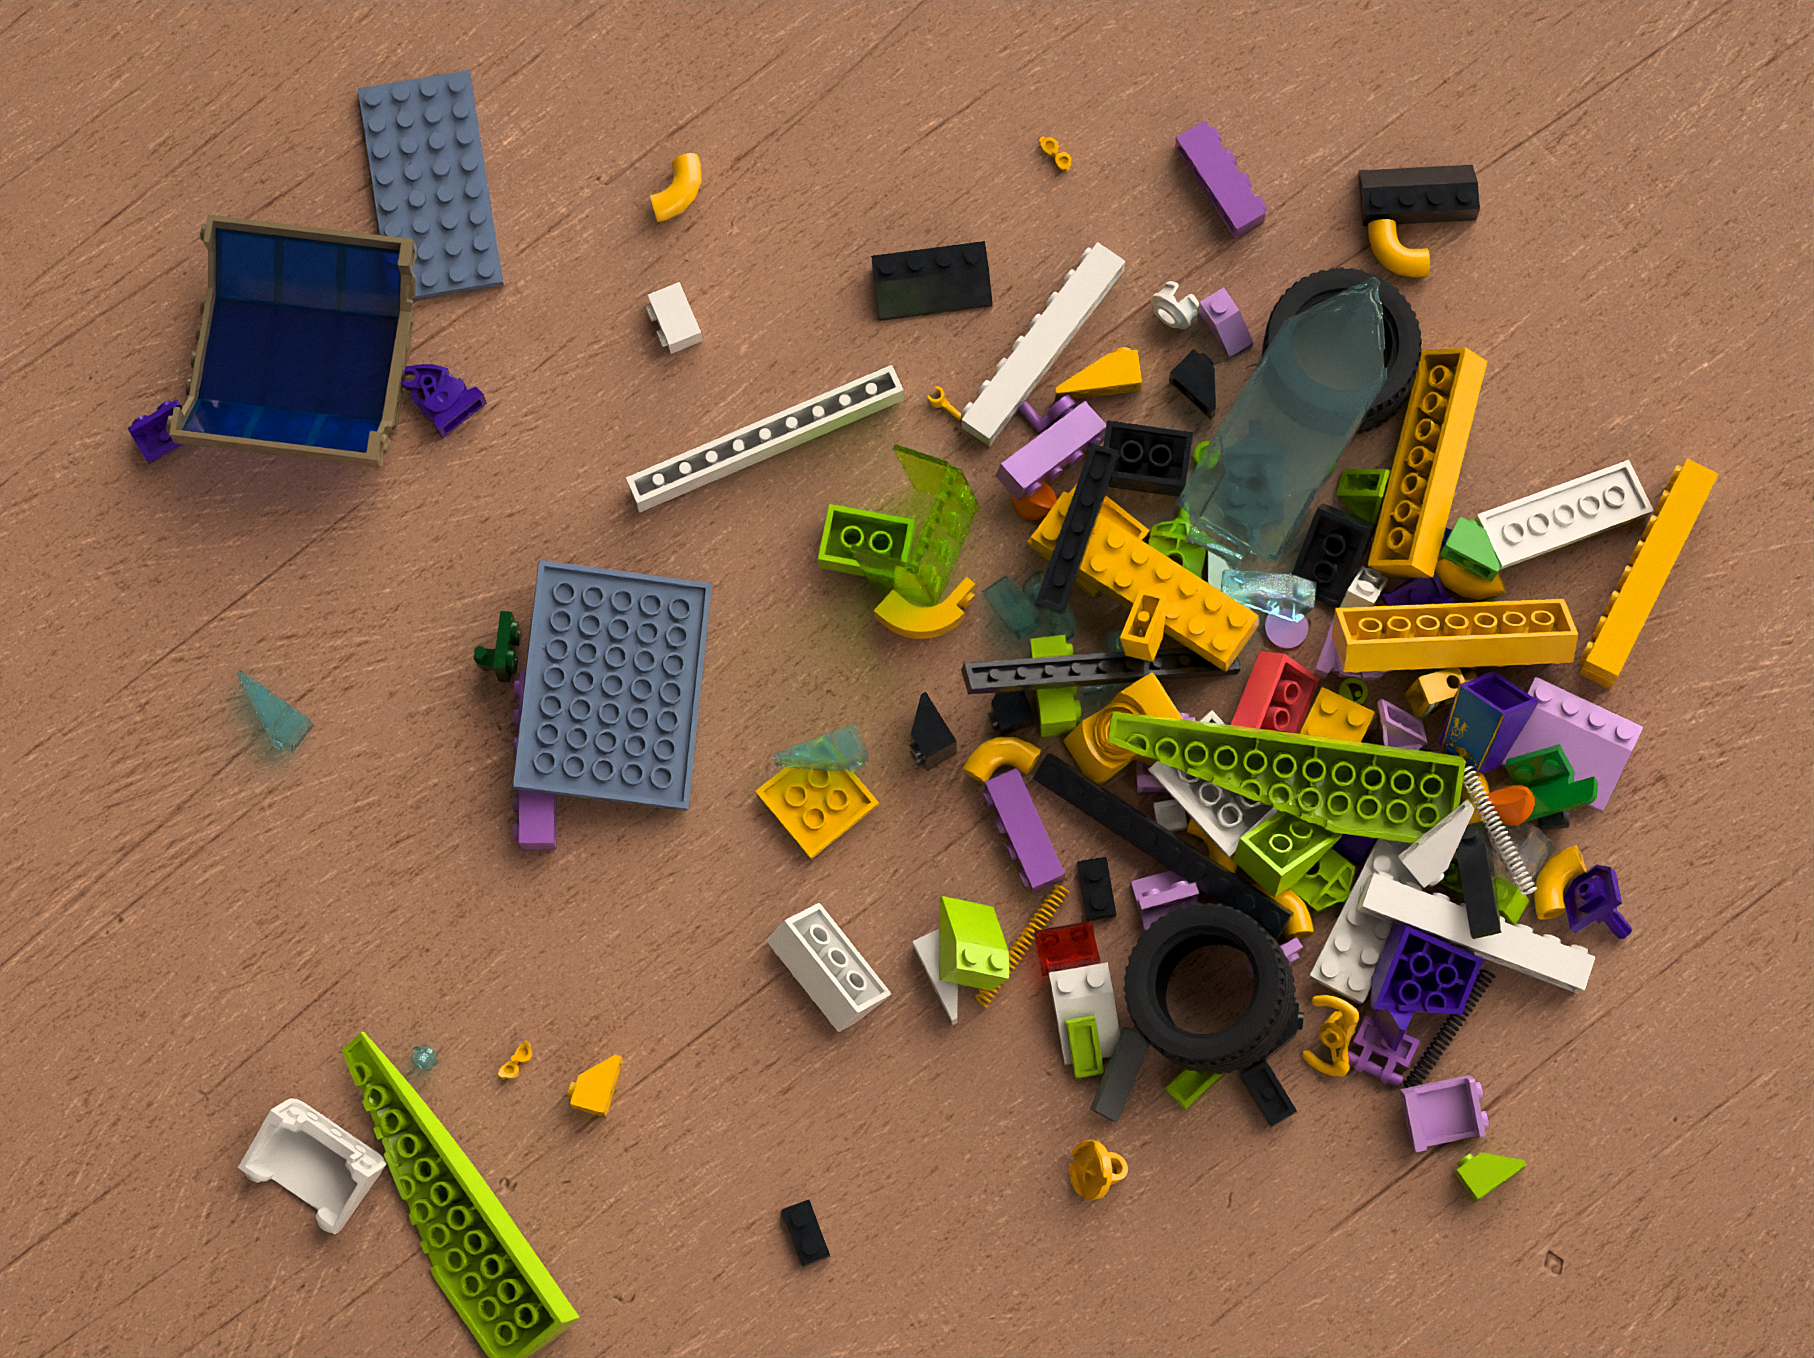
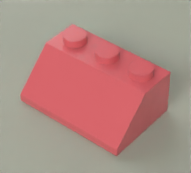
(1276, 694)

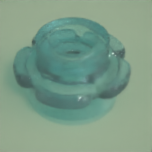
(424, 1057)

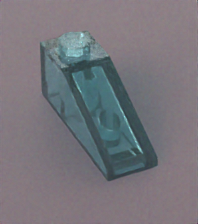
(1271, 592)
(280, 720)
(829, 752)

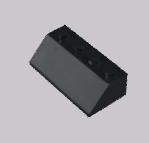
(1419, 194)
(932, 280)

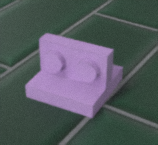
(1161, 894)

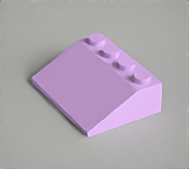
(1590, 736)

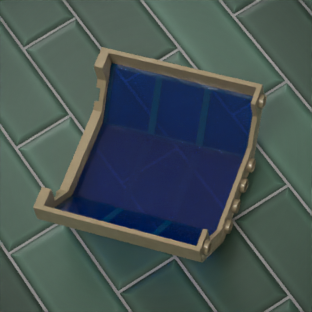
(299, 342)

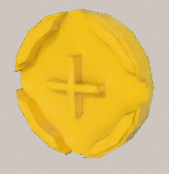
(1092, 1169)

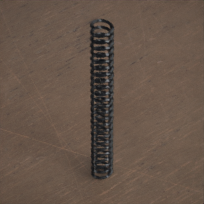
(1448, 1030)

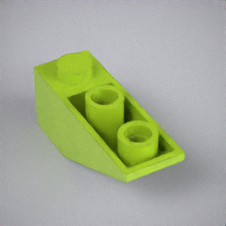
(1510, 900)

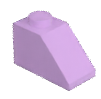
(1225, 322)

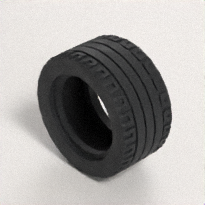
(1400, 332)
(1161, 951)

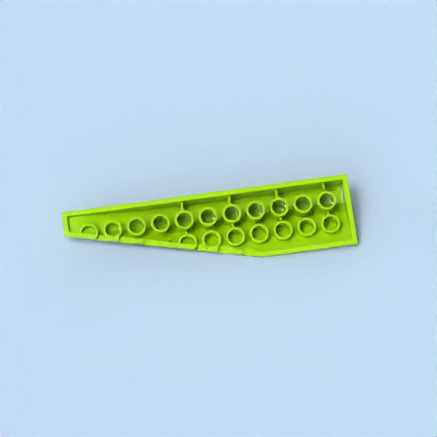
(1315, 778)
(463, 1227)

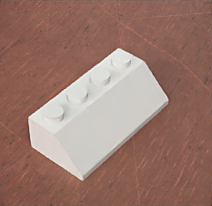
(828, 967)

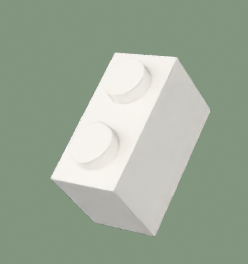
(674, 318)

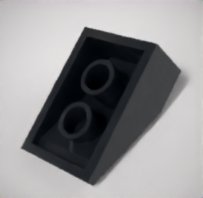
(1333, 552)

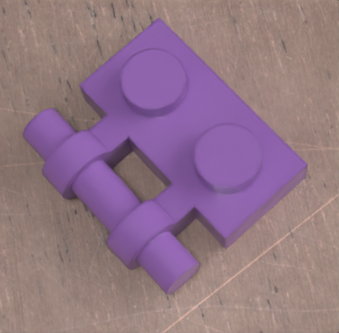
(1373, 1042)

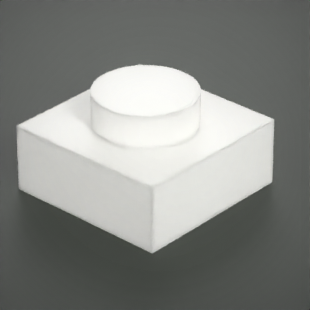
(1170, 815)

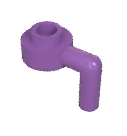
(1053, 415)

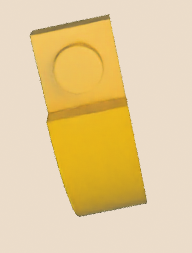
(925, 622)

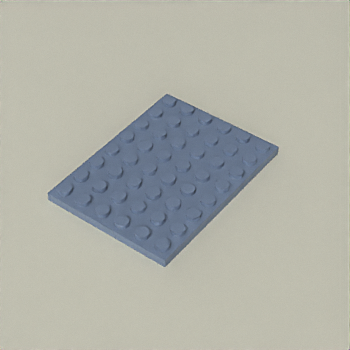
(612, 685)

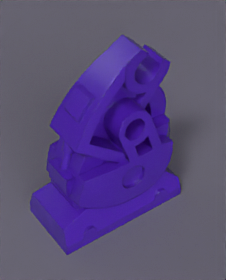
(446, 398)

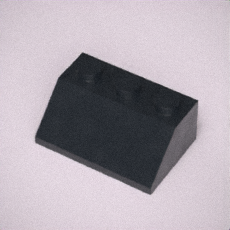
(1149, 458)

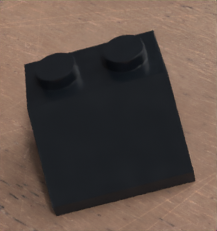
(930, 736)

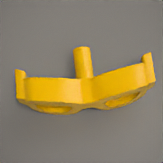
(1051, 148)
(522, 1055)

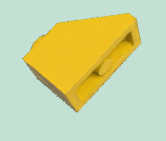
(1145, 625)
(596, 1087)

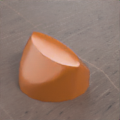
(1037, 506)
(1512, 804)

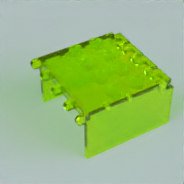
(940, 539)

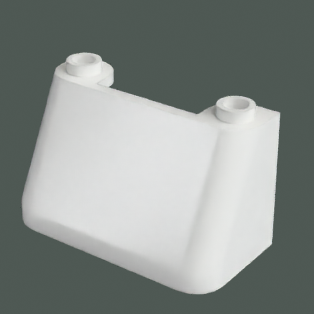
(313, 1162)

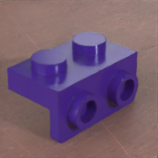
(151, 433)
(1418, 592)

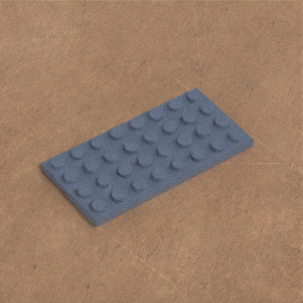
(433, 180)

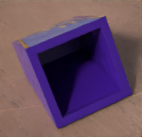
(1486, 720)

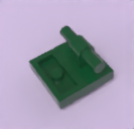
(502, 658)

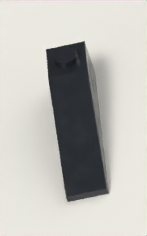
(1479, 881)

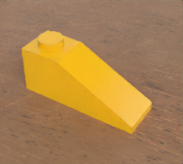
(1109, 375)

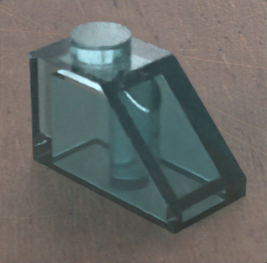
(1013, 607)

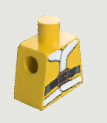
(1435, 691)

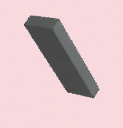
(1120, 1075)

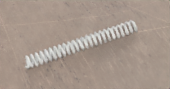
(1499, 829)

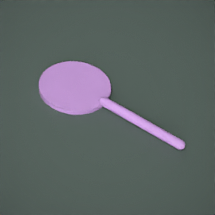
(1284, 632)

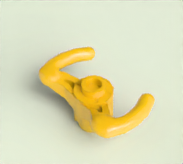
(1335, 1034)

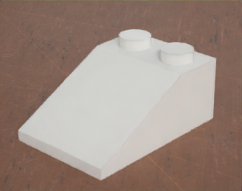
(1081, 994)

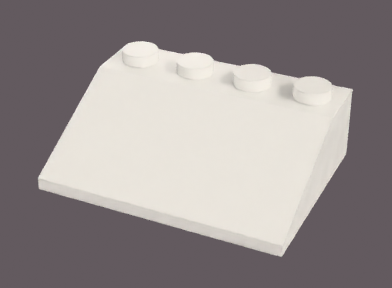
(1216, 810)

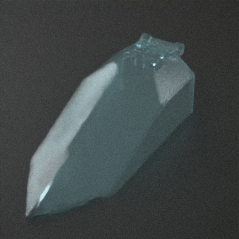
(1289, 427)

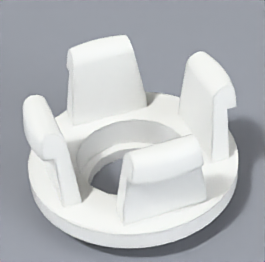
(1173, 313)

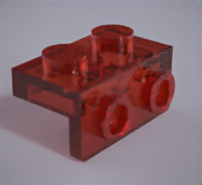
(1066, 947)

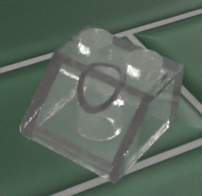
(1531, 846)

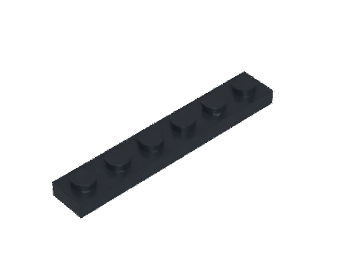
(1077, 528)

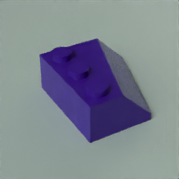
(1422, 974)

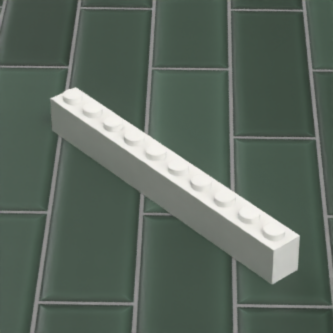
(765, 438)

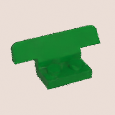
(1551, 781)

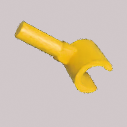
(942, 402)

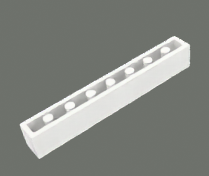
(1042, 344)
(1513, 948)

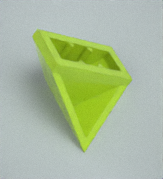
(1363, 491)

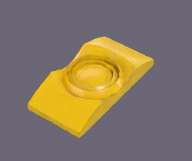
(1089, 740)

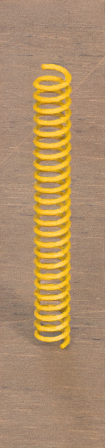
(1025, 933)

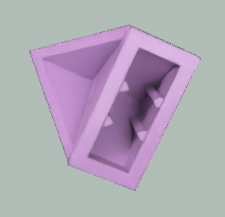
(1398, 727)

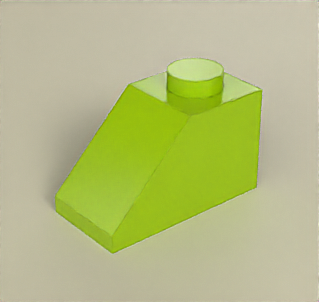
(1486, 1172)

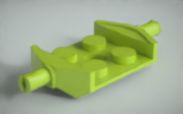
(1170, 540)
(1329, 885)

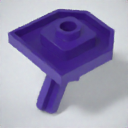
(1596, 897)

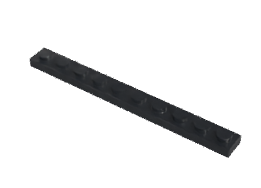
(1086, 670)
(1162, 844)

